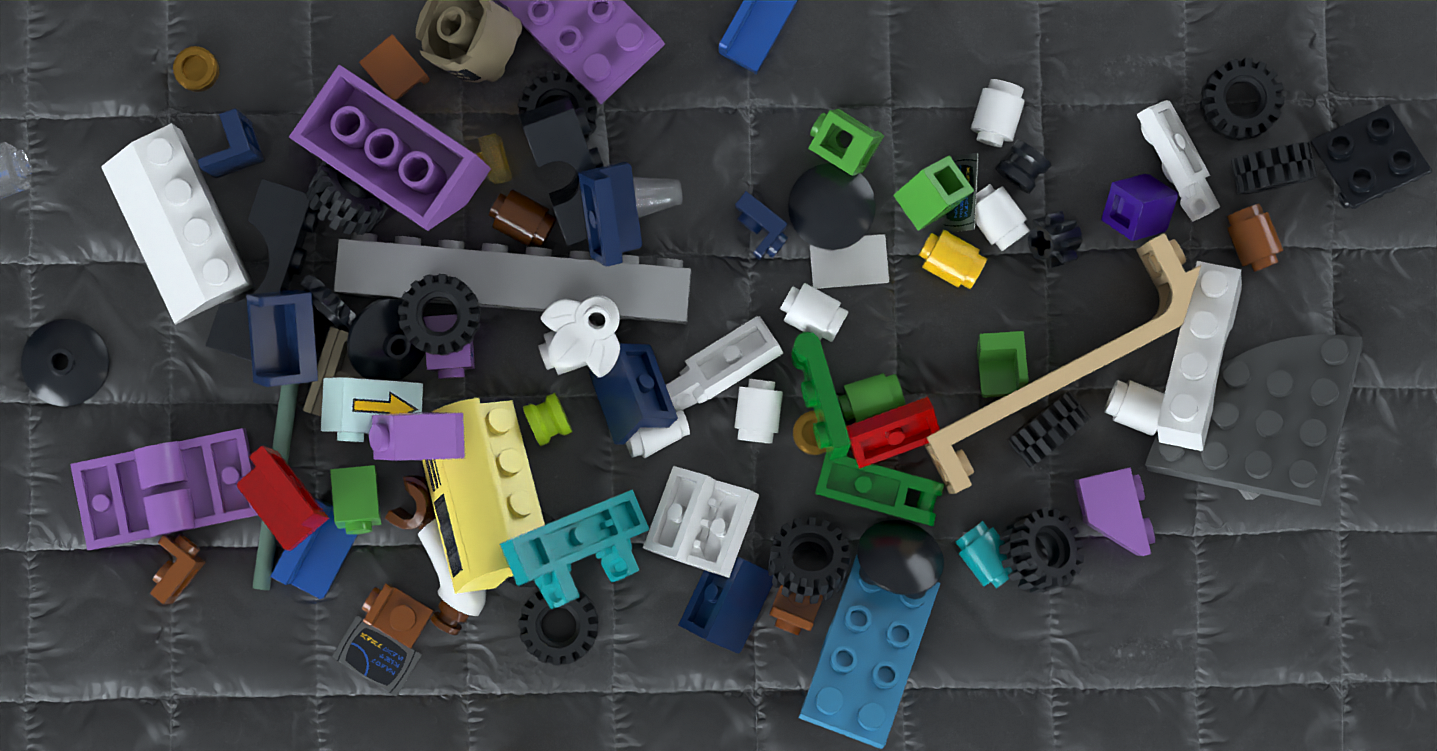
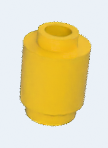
(952, 259)

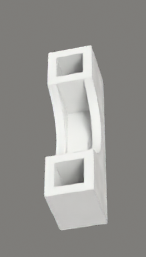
(1198, 356)

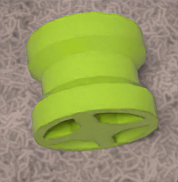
(547, 419)

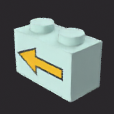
(353, 401)

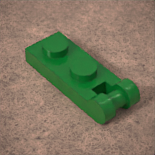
(820, 393)
(878, 489)

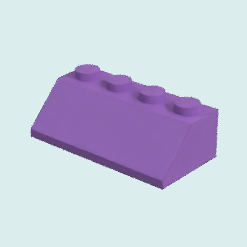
(389, 150)

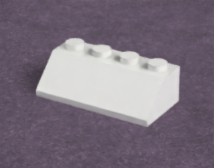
(176, 223)

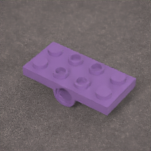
(591, 39)
(163, 488)

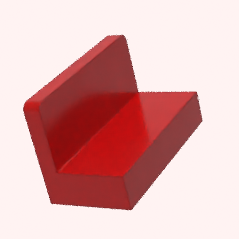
(892, 432)
(281, 498)

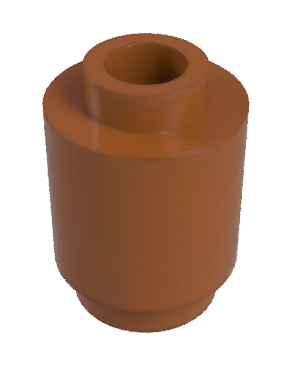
(1254, 237)

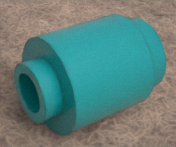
(982, 556)

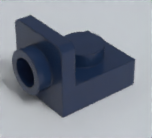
(758, 217)

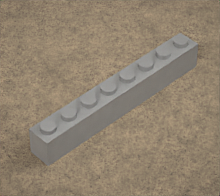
(514, 280)

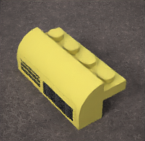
(484, 495)

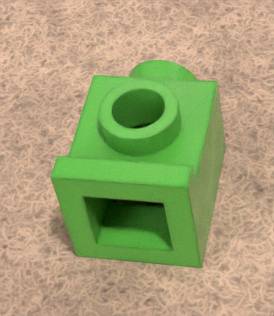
(828, 145)

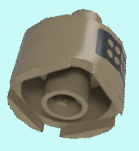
(468, 37)

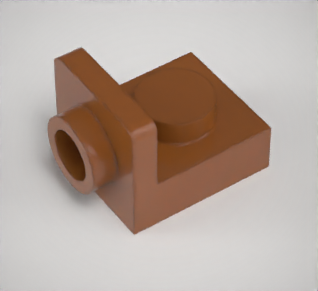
(174, 577)
(396, 614)
(794, 615)

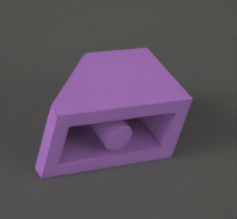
(417, 436)

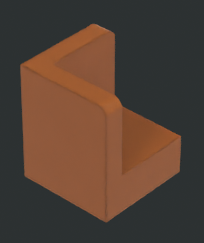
(393, 68)

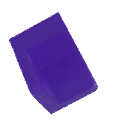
(1139, 206)

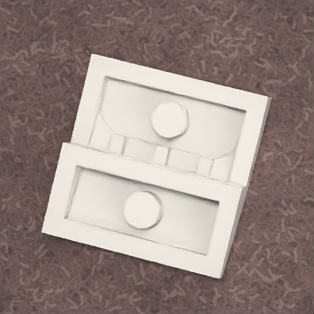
(701, 521)

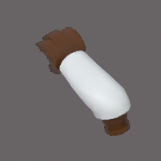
(453, 606)

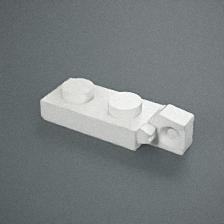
(1179, 158)
(724, 364)

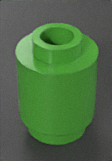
(871, 397)

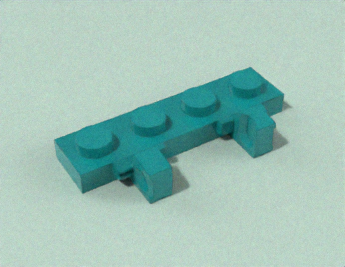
(550, 549)

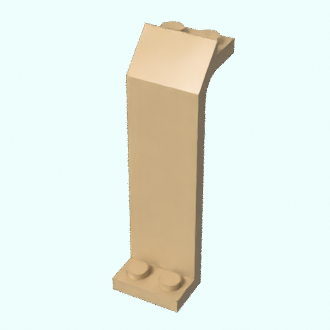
(1175, 288)

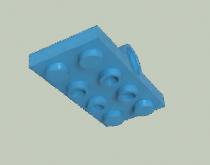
(866, 660)

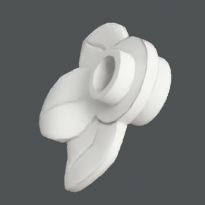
(578, 338)

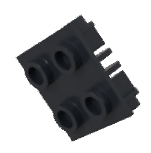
(1370, 157)

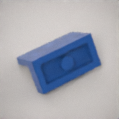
(755, 31)
(317, 558)

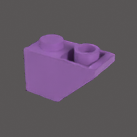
(1112, 507)

